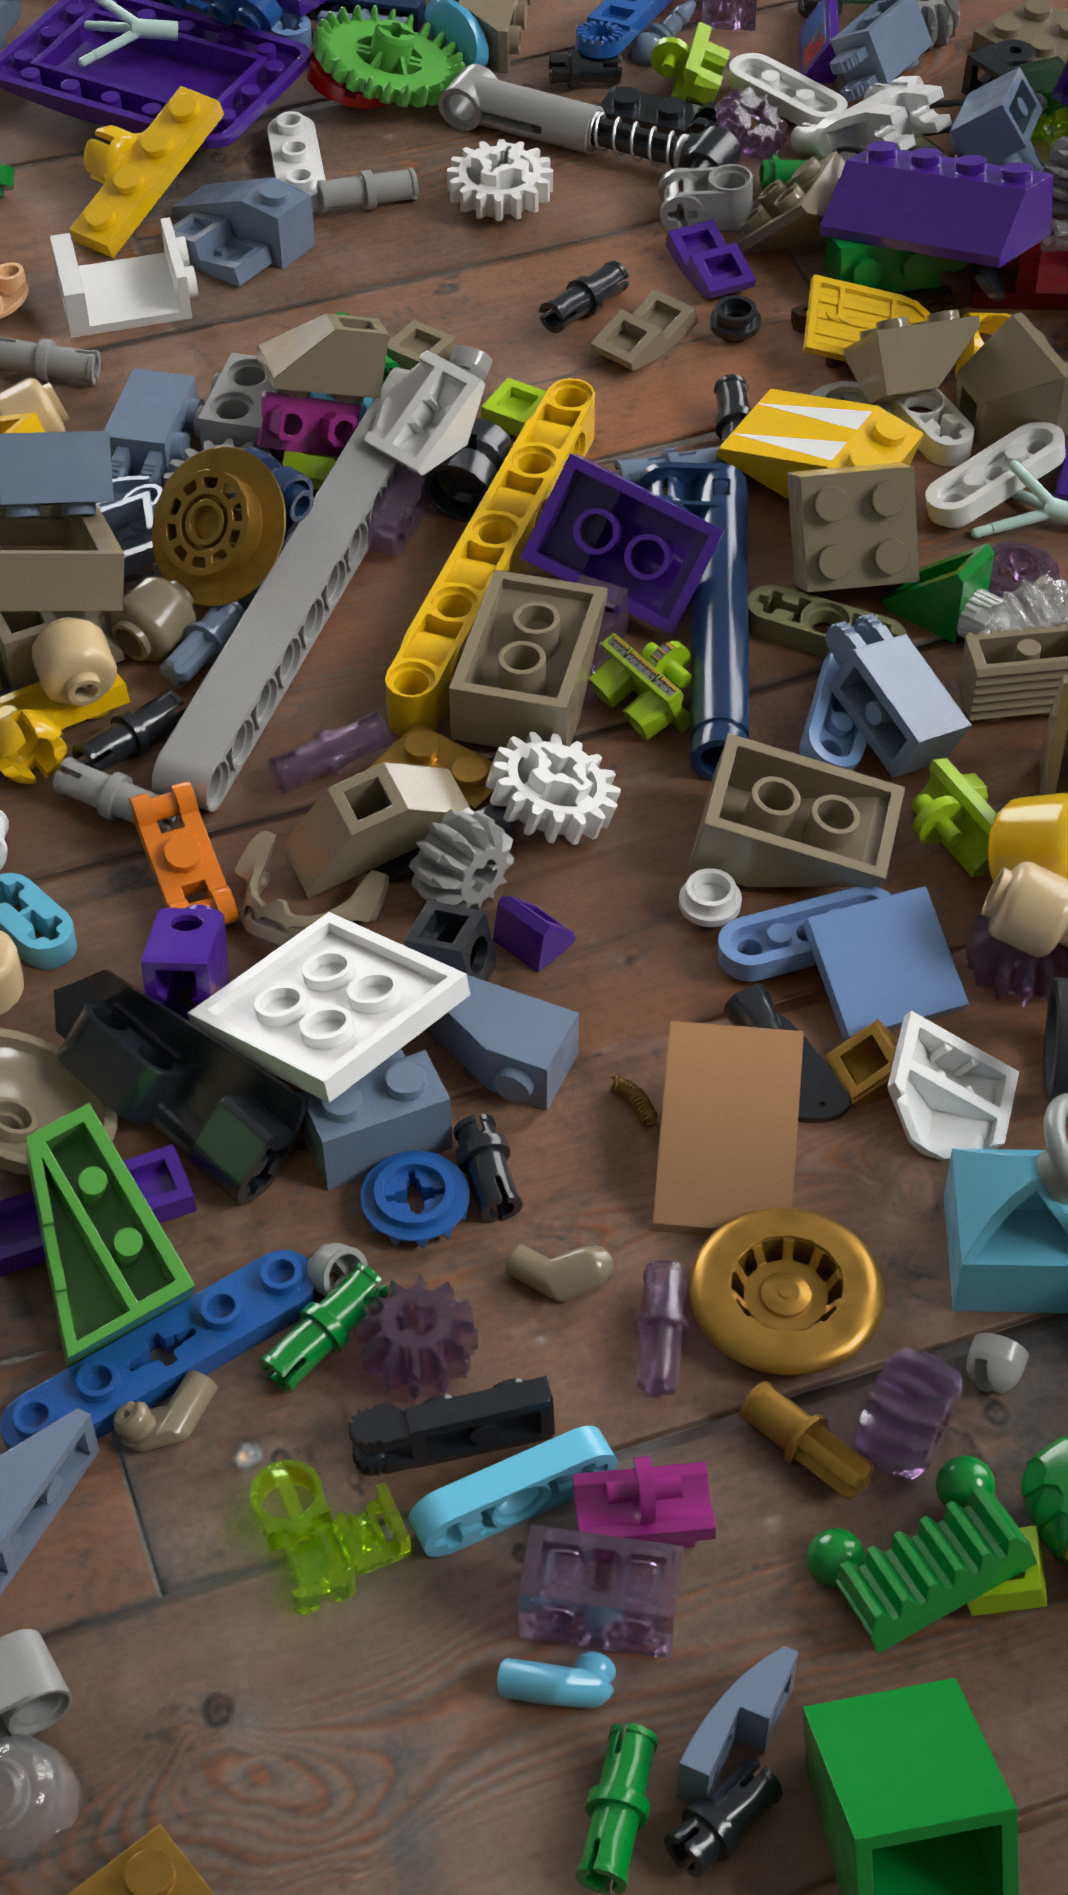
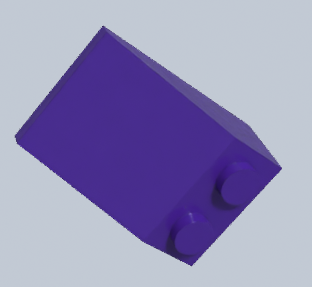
(625, 537)

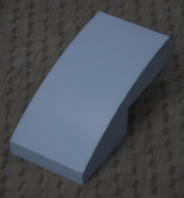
(218, 252)
(743, 1714)

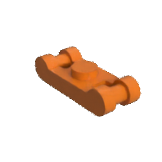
(183, 857)

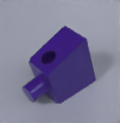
(185, 952)

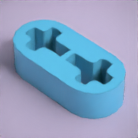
(39, 914)

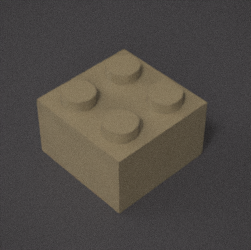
(853, 526)

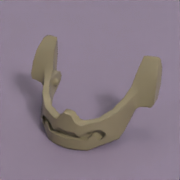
(274, 920)

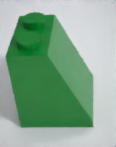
(911, 1794)

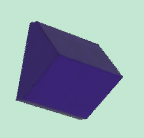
(530, 932)

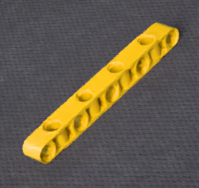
(492, 541)

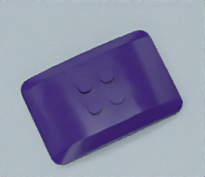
(137, 81)

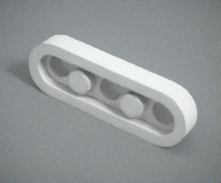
(797, 95)
(296, 153)
(986, 477)

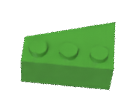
(99, 1237)

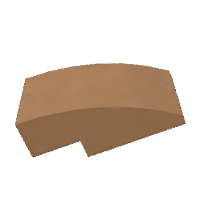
(726, 1125)

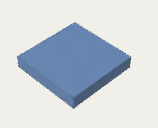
(885, 962)

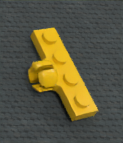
(140, 168)
(34, 724)

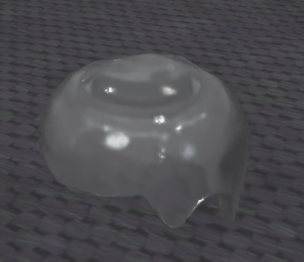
(35, 1795)

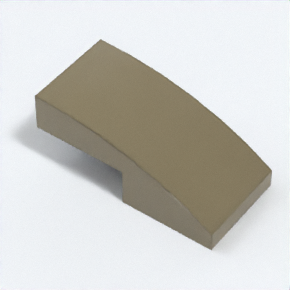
(647, 333)

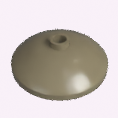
(35, 1094)

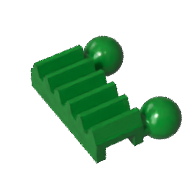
(933, 1570)

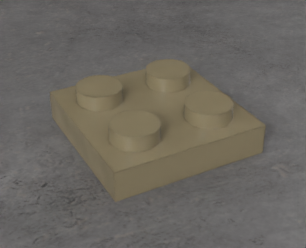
(1031, 22)

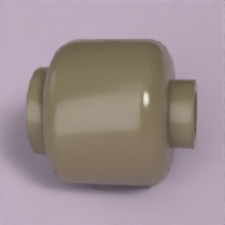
(153, 619)

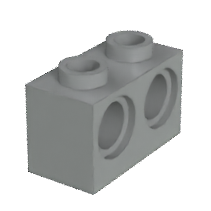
(234, 403)

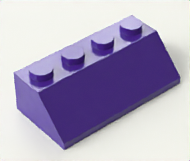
(940, 204)

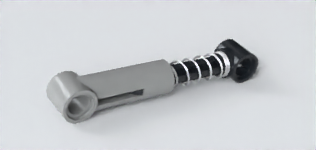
(483, 100)

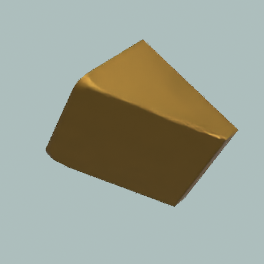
(865, 1063)

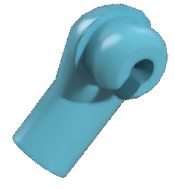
(557, 1685)

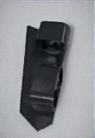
(182, 1080)

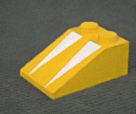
(814, 433)

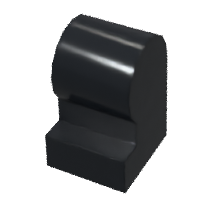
(995, 62)
(454, 937)

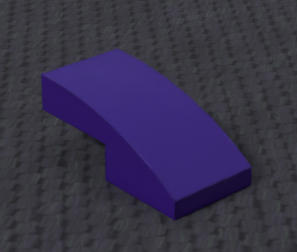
(708, 260)

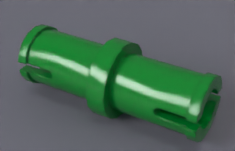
(322, 1328)
(617, 1809)

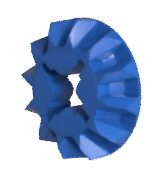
(440, 1186)

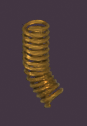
(626, 1090)

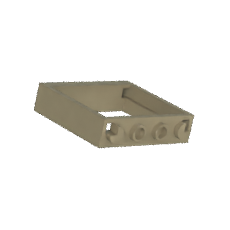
(74, 579)

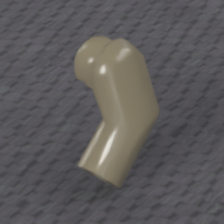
(562, 1276)
(169, 1424)

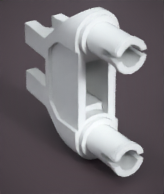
(885, 114)

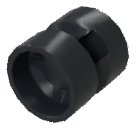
(464, 478)

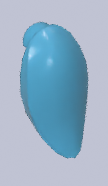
(458, 27)

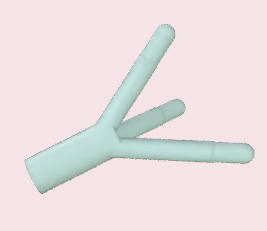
(132, 28)
(1040, 498)

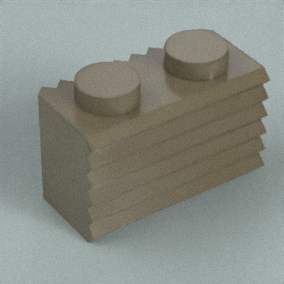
(1012, 672)

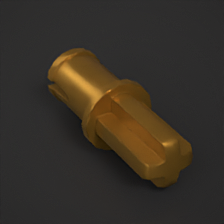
(807, 1440)

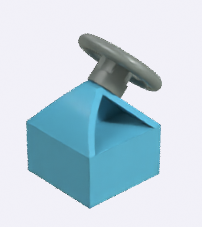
(1010, 1224)

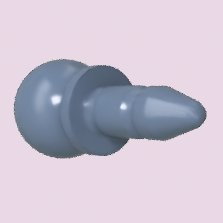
(642, 45)

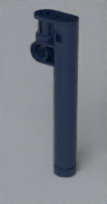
(717, 607)

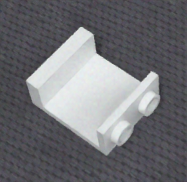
(126, 290)

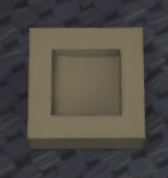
(416, 339)

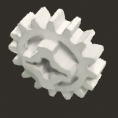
(500, 180)
(553, 788)

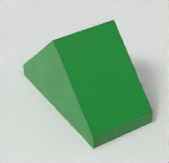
(943, 591)

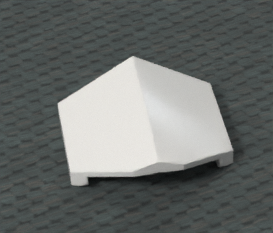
(427, 414)
(949, 1090)

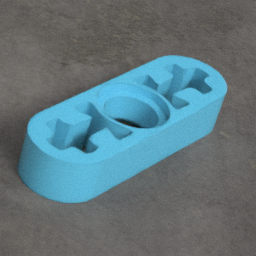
(508, 1491)

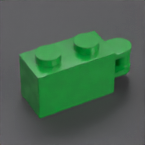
(884, 267)

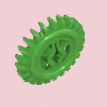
(386, 57)

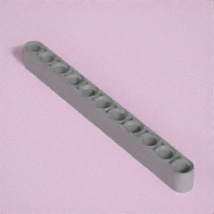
(279, 624)

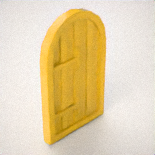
(844, 309)

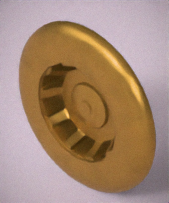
(202, 521)
(784, 1309)

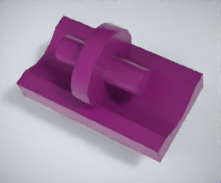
(306, 424)
(647, 1503)

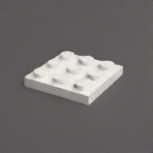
(331, 1005)

